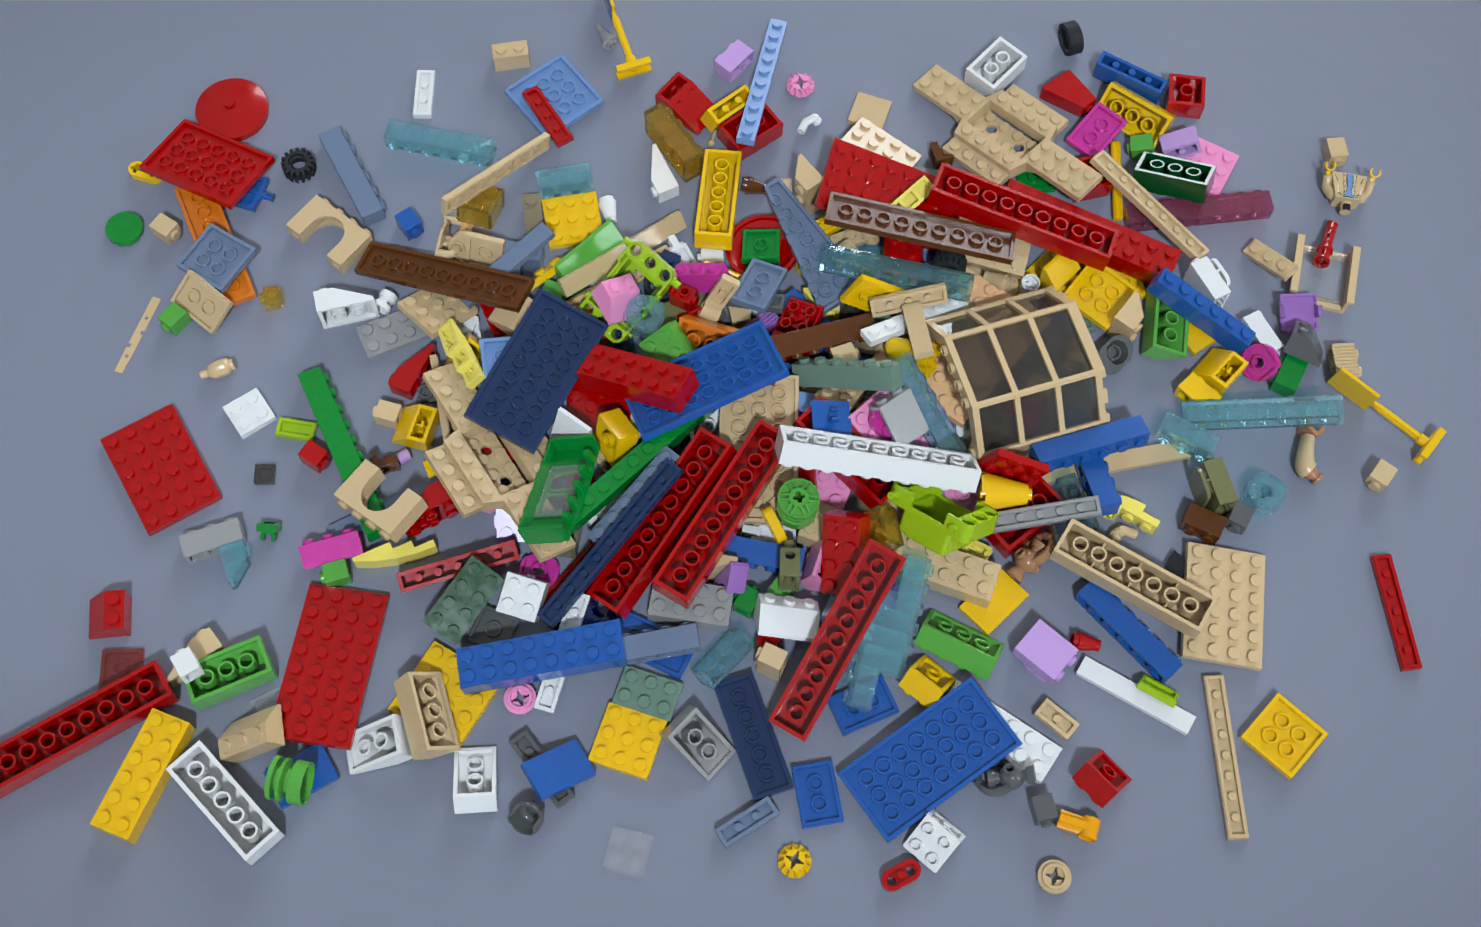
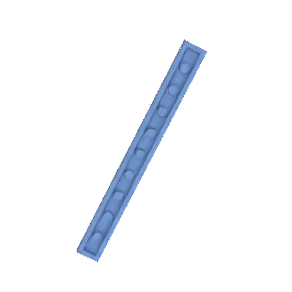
(761, 83)

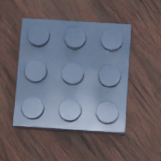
(217, 257)

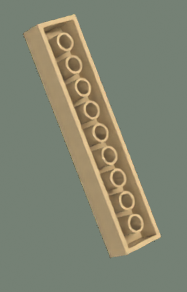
(953, 574)

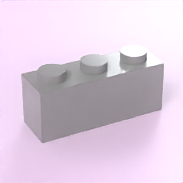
(205, 542)

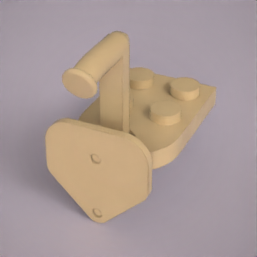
(468, 245)

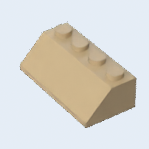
(426, 715)

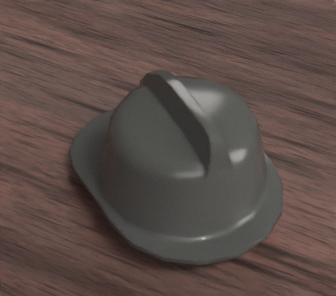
(1116, 353)

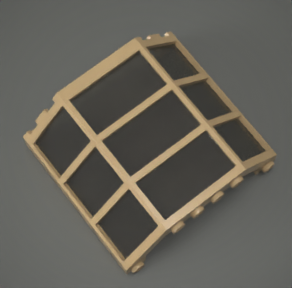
(1023, 370)

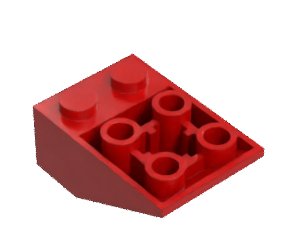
(685, 101)
(796, 316)
(439, 508)

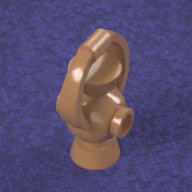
(1031, 556)

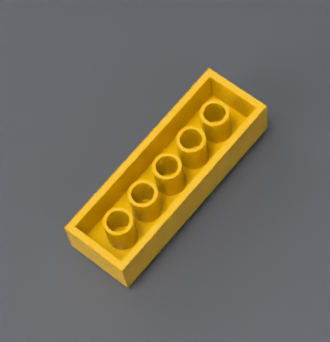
(718, 199)
(142, 776)

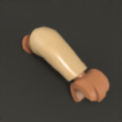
(1304, 458)

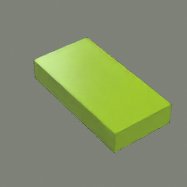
(296, 429)
(1158, 690)

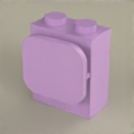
(1045, 653)

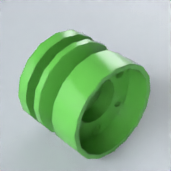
(795, 514)
(289, 780)

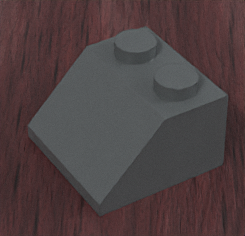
(1304, 343)

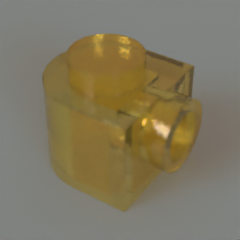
(272, 298)

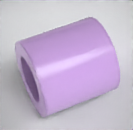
(403, 456)

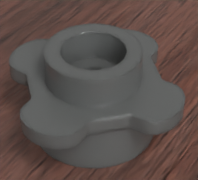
(421, 394)

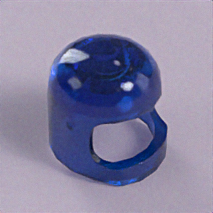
(594, 616)

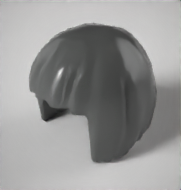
(526, 817)

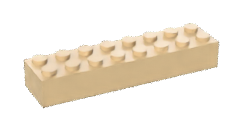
(1133, 578)

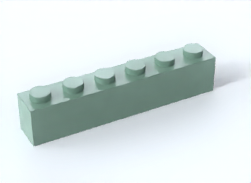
(848, 373)

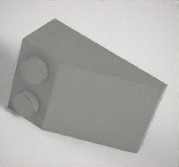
(698, 742)

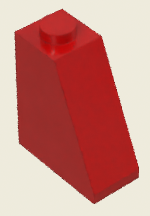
(1068, 94)

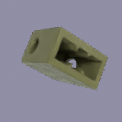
(789, 567)

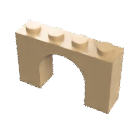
(321, 213)
(390, 522)

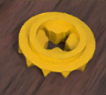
(798, 870)

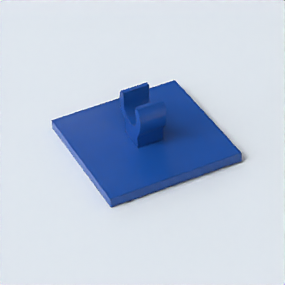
(831, 416)

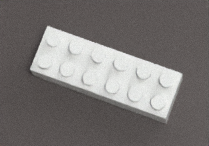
(225, 802)

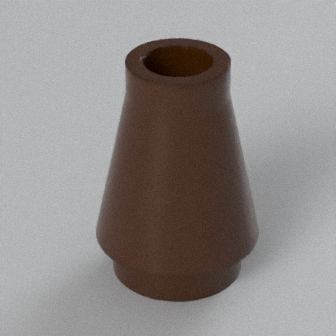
(752, 186)

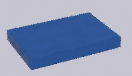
(851, 720)
(324, 769)
(558, 770)
(817, 794)

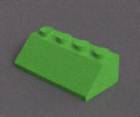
(594, 245)
(1163, 331)
(959, 644)
(231, 673)

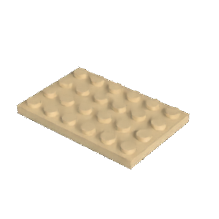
(1235, 624)

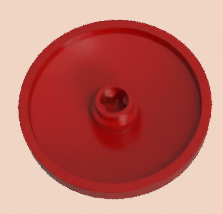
(233, 108)
(762, 221)

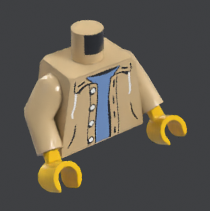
(1346, 189)

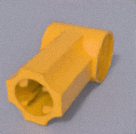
(1084, 826)

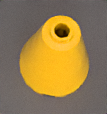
(898, 346)
(1002, 492)

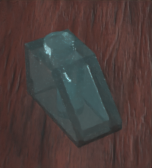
(235, 561)

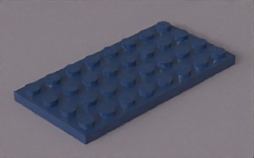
(535, 371)

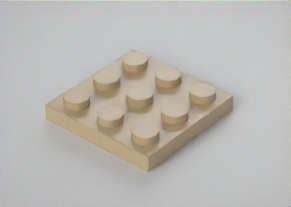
(432, 310)

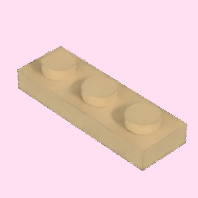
(1270, 260)

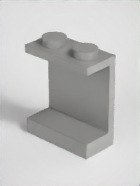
(901, 415)

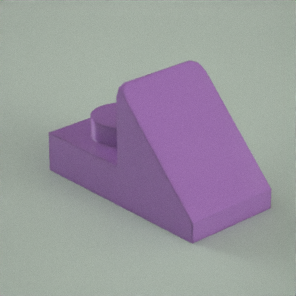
(733, 577)

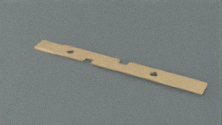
(136, 337)

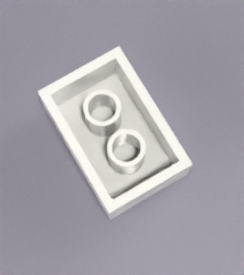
(995, 67)

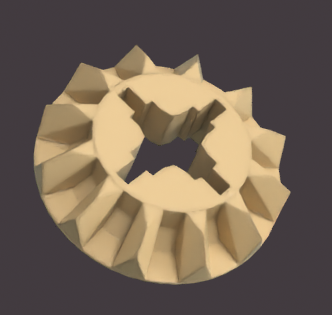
(1062, 872)

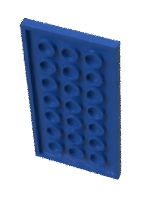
(725, 372)
(929, 759)

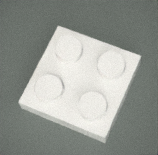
(249, 413)

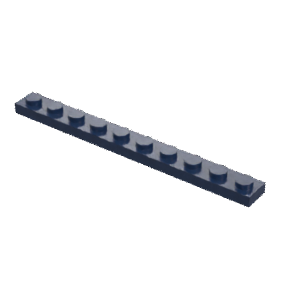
(610, 543)

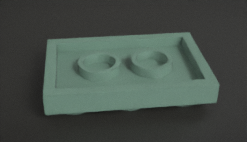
(648, 693)

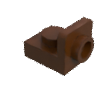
(937, 156)
(386, 464)

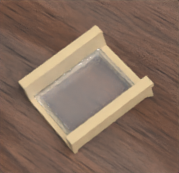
(1333, 284)

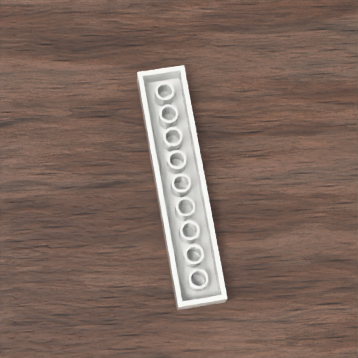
(877, 459)

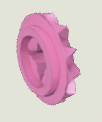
(795, 90)
(511, 695)

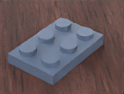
(759, 285)

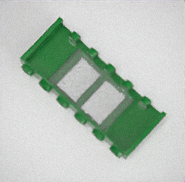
(559, 489)

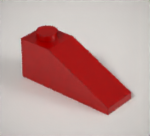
(409, 374)

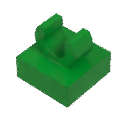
(269, 527)

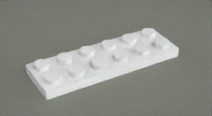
(1035, 747)

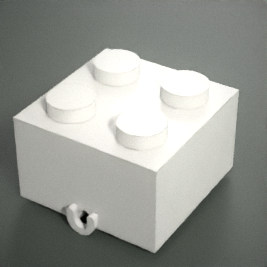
(522, 596)

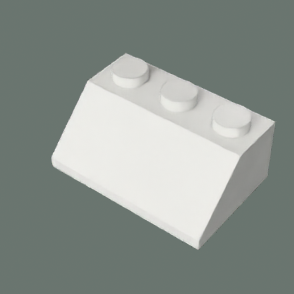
(786, 617)

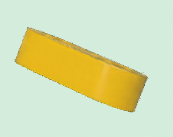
(141, 176)
(773, 524)

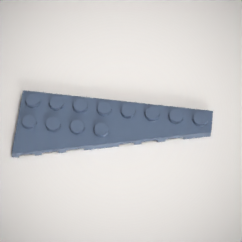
(807, 245)

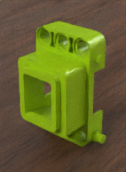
(628, 263)
(937, 520)

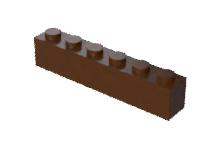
(821, 336)

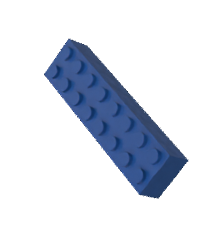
(541, 657)

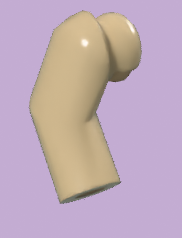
(1122, 530)

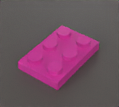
(1096, 130)

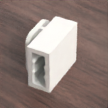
(1209, 279)

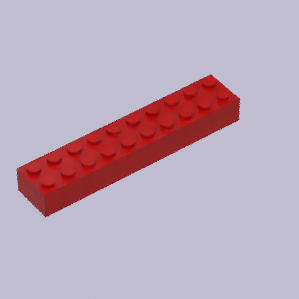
(1027, 216)
(1133, 251)
(719, 517)
(646, 550)
(837, 640)
(83, 726)

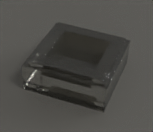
(264, 474)

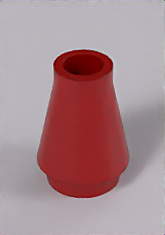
(1084, 642)

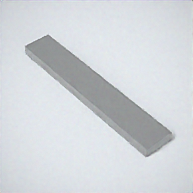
(1048, 514)

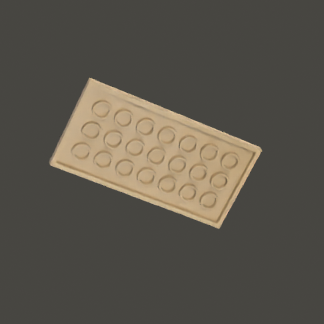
(774, 406)

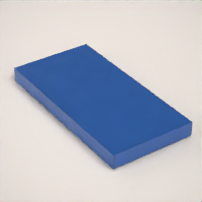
(671, 666)

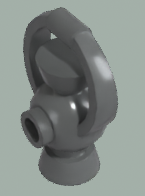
(1010, 776)

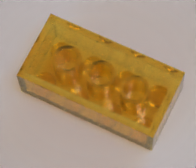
(674, 141)

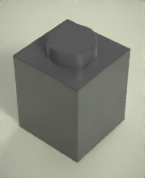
(1239, 518)
(1043, 810)

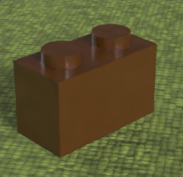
(1202, 523)

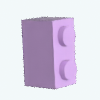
(733, 60)
(1181, 143)

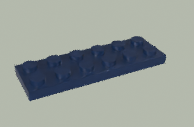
(753, 737)

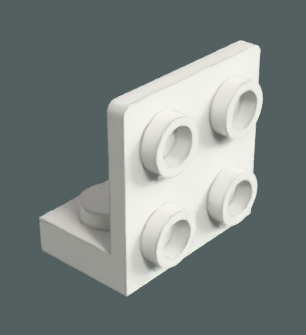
(934, 840)

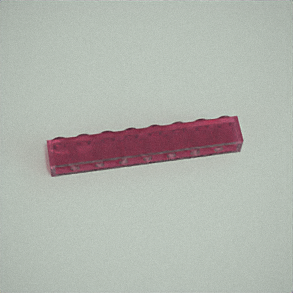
(1215, 210)

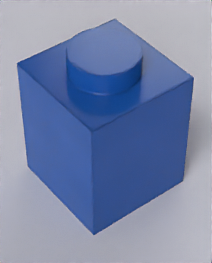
(409, 223)

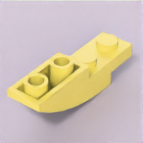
(1132, 512)

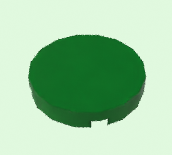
(124, 228)

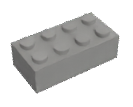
(709, 609)

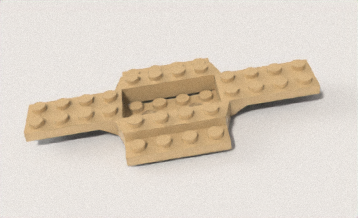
(993, 154)
(474, 477)

